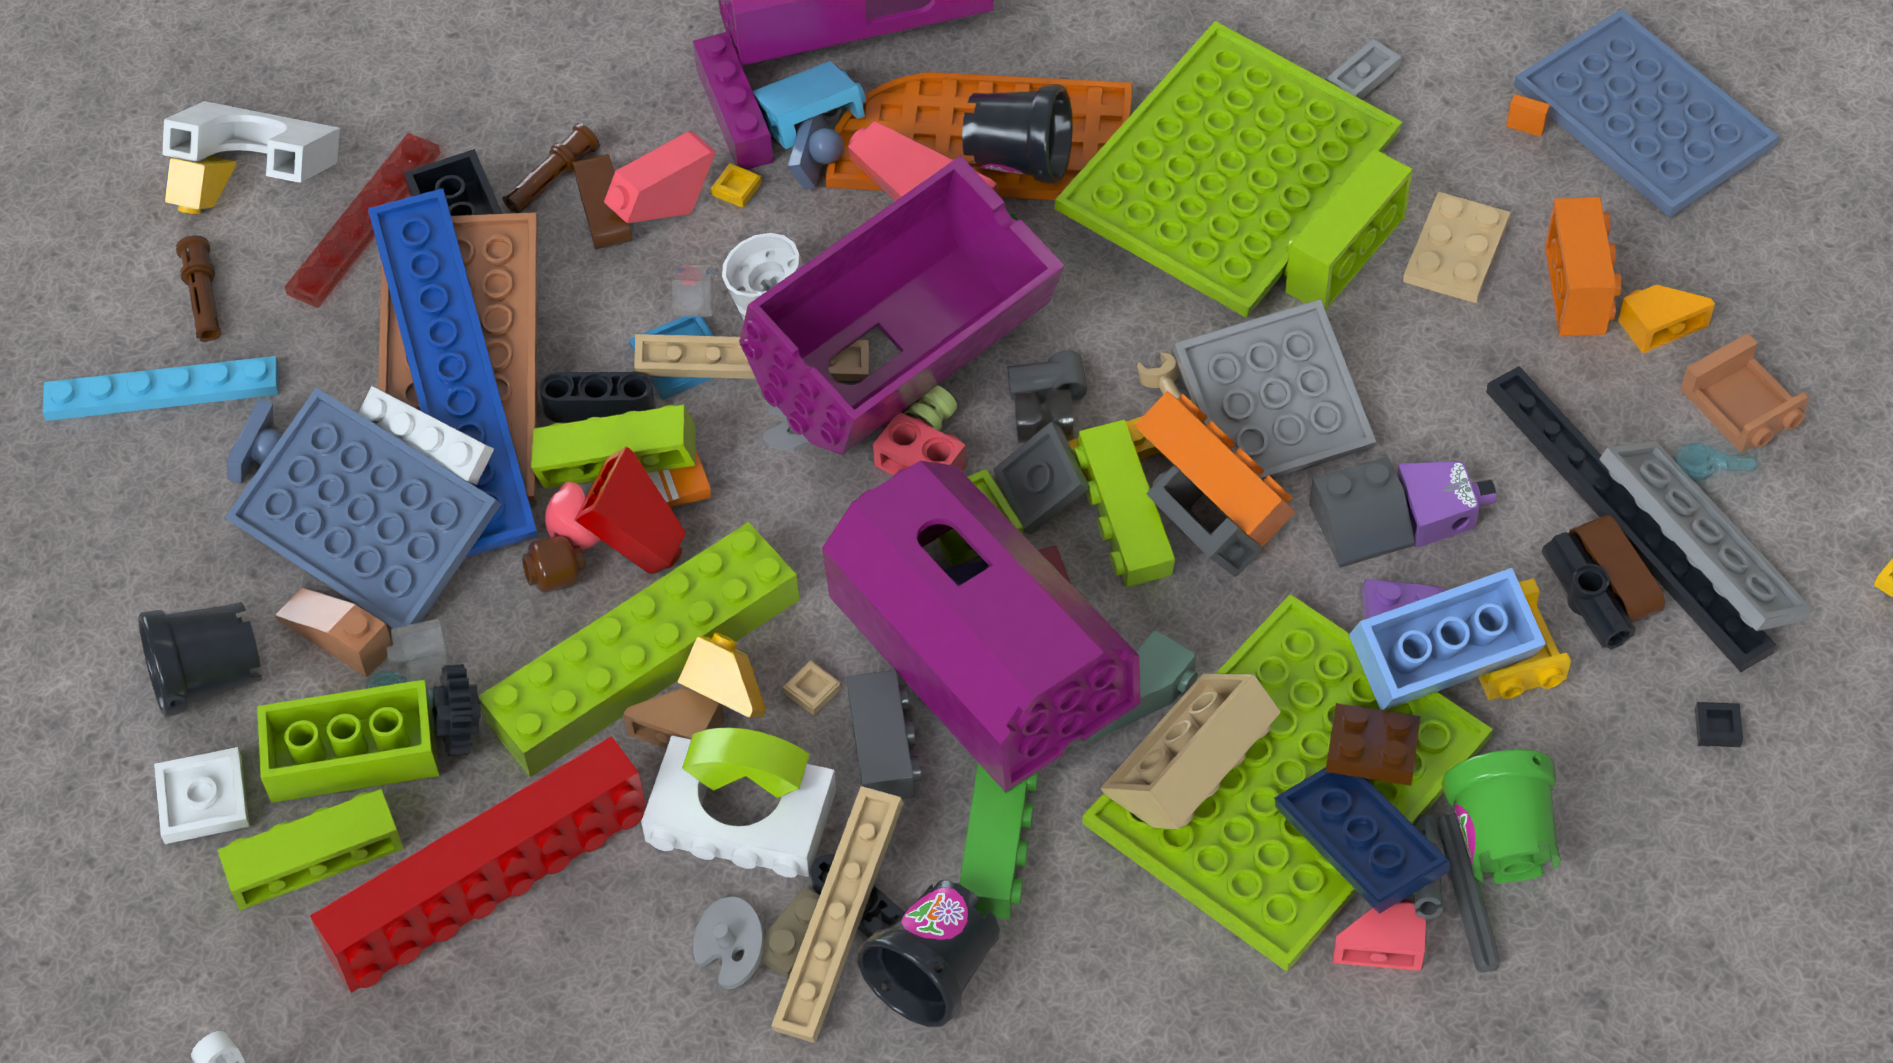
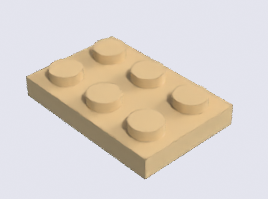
(1456, 247)

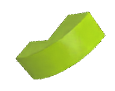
(730, 754)

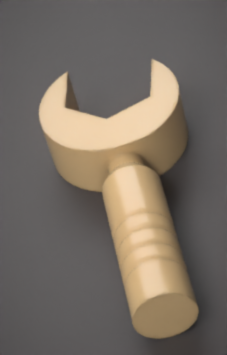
(1161, 377)

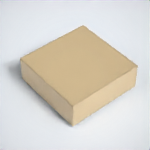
(812, 688)

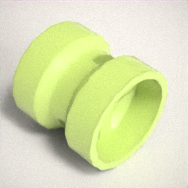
(933, 407)

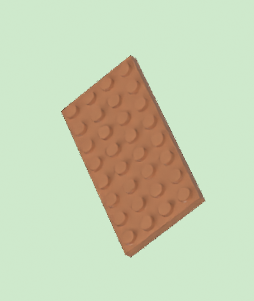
(503, 278)

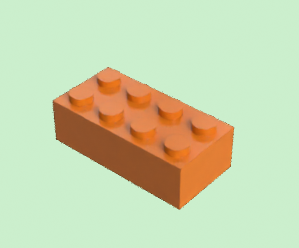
(1222, 475)

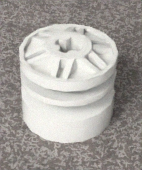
(758, 266)

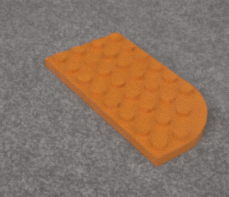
(932, 112)

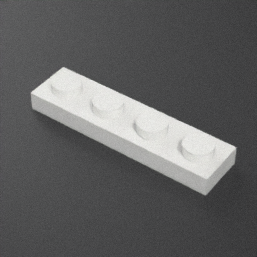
(428, 435)

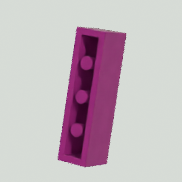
(733, 101)

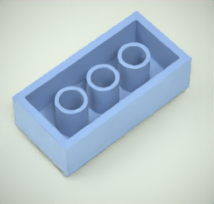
(1446, 639)

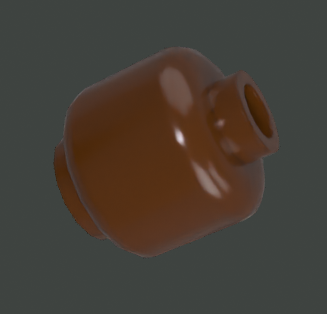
(552, 564)

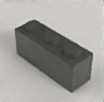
(882, 733)

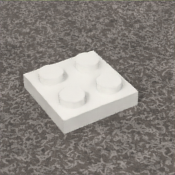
(201, 795)

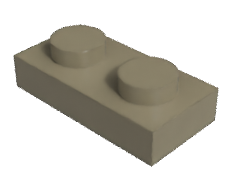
(787, 933)

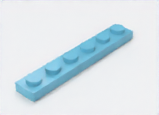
(160, 388)

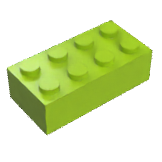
(1347, 229)
(347, 741)

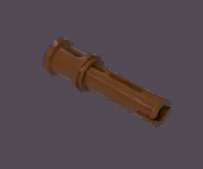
(559, 161)
(198, 276)

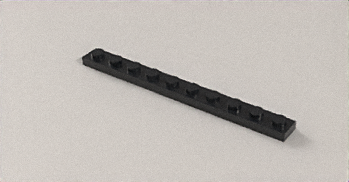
(1580, 466)

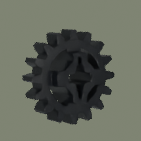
(456, 710)

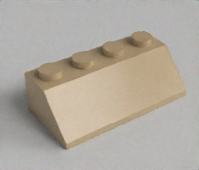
(1192, 749)

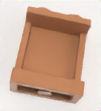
(1742, 395)

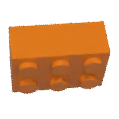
(1581, 266)

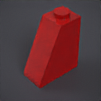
(632, 514)

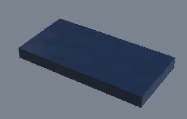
(1362, 837)

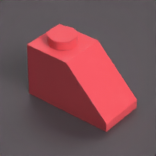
(1384, 939)

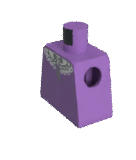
(1442, 499)

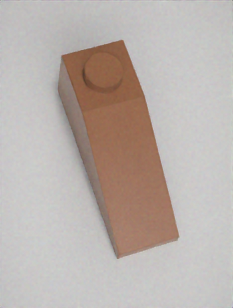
(338, 629)

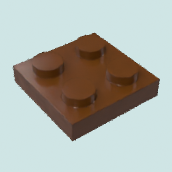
(1373, 744)

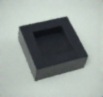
(1718, 724)

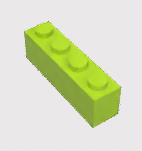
(578, 450)
(1125, 509)
(309, 849)

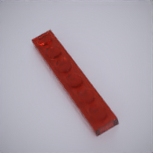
(354, 228)

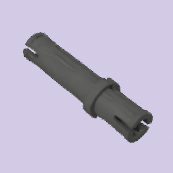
(1428, 899)

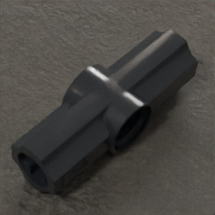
(1598, 608)

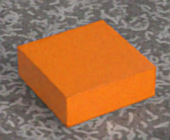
(1528, 115)

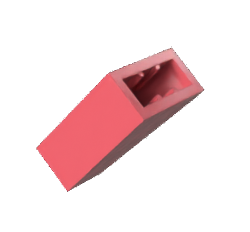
(661, 181)

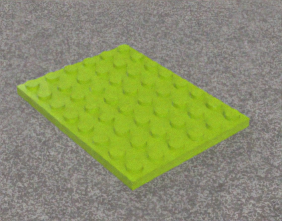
(1225, 166)
(1239, 851)

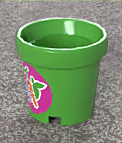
(1505, 812)

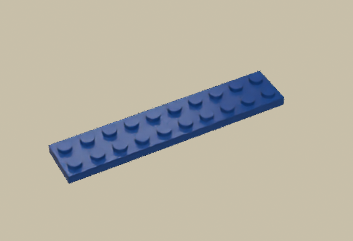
(450, 350)

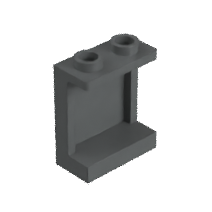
(1226, 545)

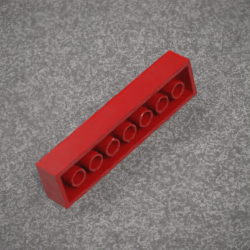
(480, 865)

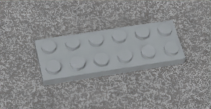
(1706, 535)

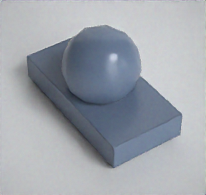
(813, 147)
(253, 442)

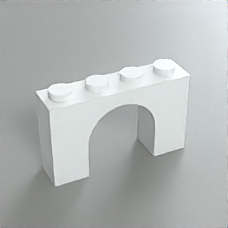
(292, 146)
(780, 842)

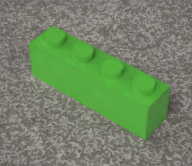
(996, 844)

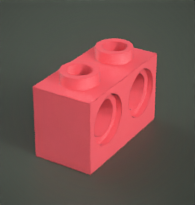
(923, 444)

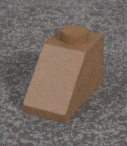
(672, 714)

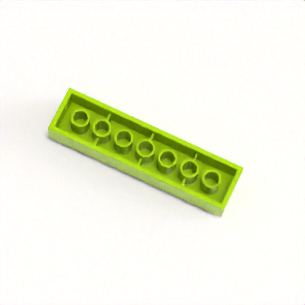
(636, 648)

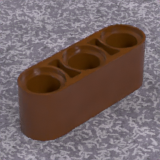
(593, 181)
(1628, 575)

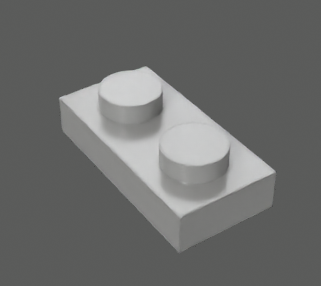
(1365, 69)

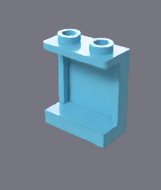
(805, 97)

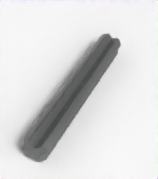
(1469, 896)

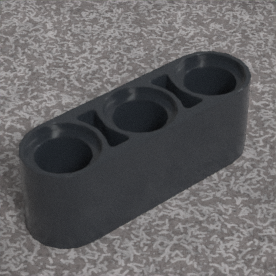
(584, 395)

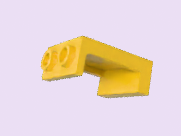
(1544, 669)

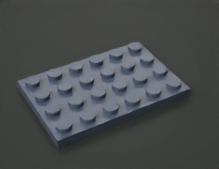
(1646, 112)
(363, 511)

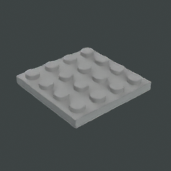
(1278, 389)

